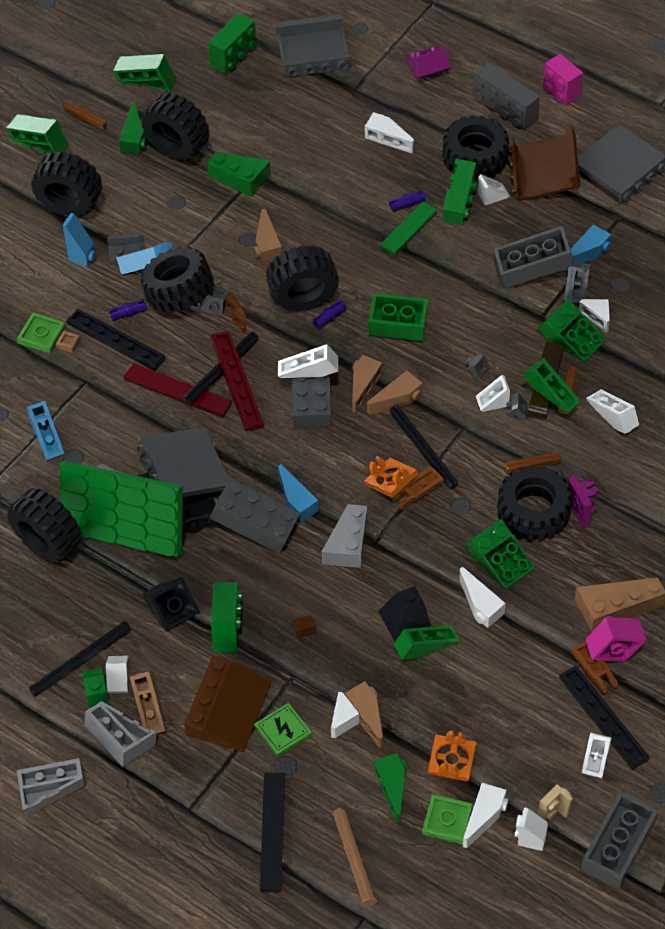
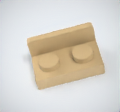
(555, 801)

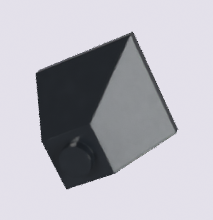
(171, 603)
(404, 611)

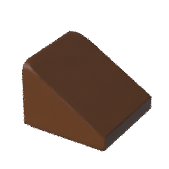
(304, 626)

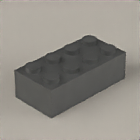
(506, 96)
(534, 257)
(311, 402)
(254, 515)
(619, 840)

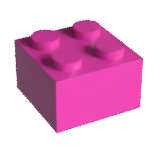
(562, 79)
(615, 639)

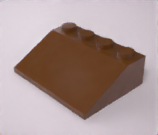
(226, 704)

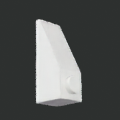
(387, 132)
(311, 363)
(615, 411)
(483, 603)
(486, 811)

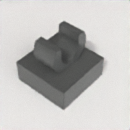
(477, 365)
(517, 407)

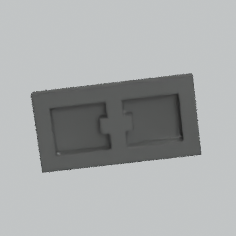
(577, 281)

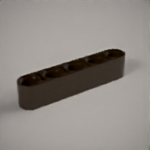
(539, 404)

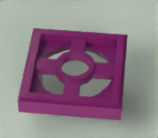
(581, 504)

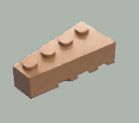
(619, 599)

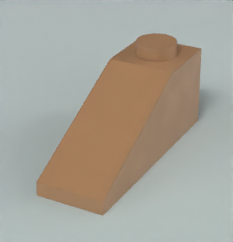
(266, 240)
(365, 376)
(399, 392)
(148, 701)
(365, 702)

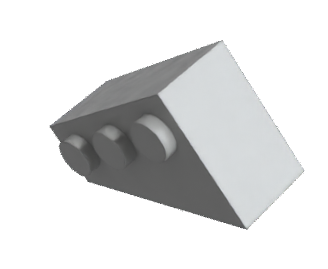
(347, 539)
(118, 734)
(48, 783)

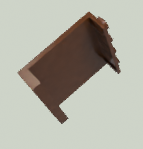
(545, 166)

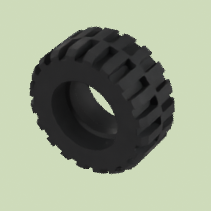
(175, 126)
(480, 132)
(66, 184)
(302, 278)
(177, 279)
(540, 483)
(44, 525)

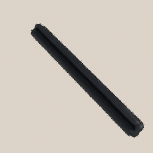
(217, 371)
(423, 446)
(79, 659)

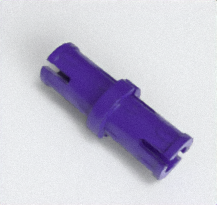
(407, 200)
(127, 309)
(329, 314)

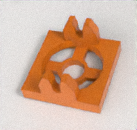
(401, 477)
(451, 770)

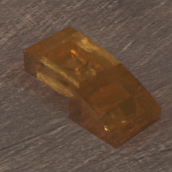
(237, 312)

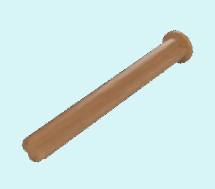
(354, 858)

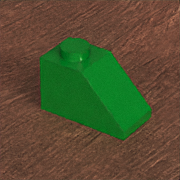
(95, 686)

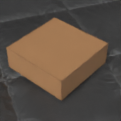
(68, 341)

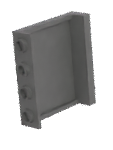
(313, 45)
(621, 163)
(184, 460)

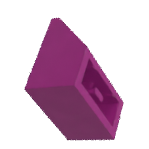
(428, 62)

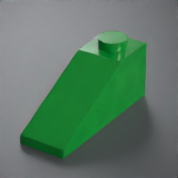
(132, 135)
(551, 386)
(423, 641)
(391, 777)

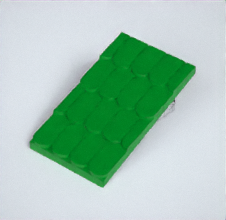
(123, 507)

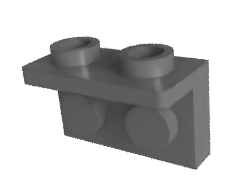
(124, 245)
(213, 302)

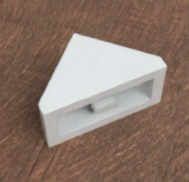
(491, 190)
(596, 312)
(495, 395)
(117, 674)
(344, 716)
(596, 755)

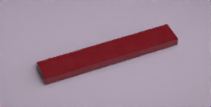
(237, 381)
(176, 389)

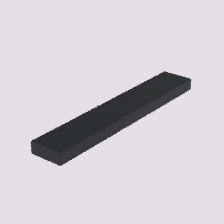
(116, 339)
(604, 717)
(272, 832)

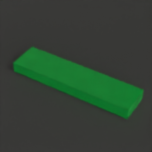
(408, 229)

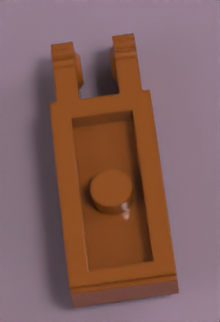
(419, 487)
(594, 668)

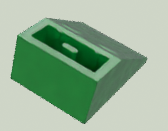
(572, 330)
(499, 554)

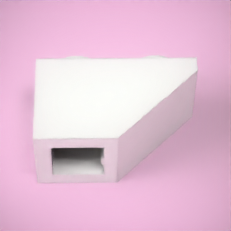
(531, 830)

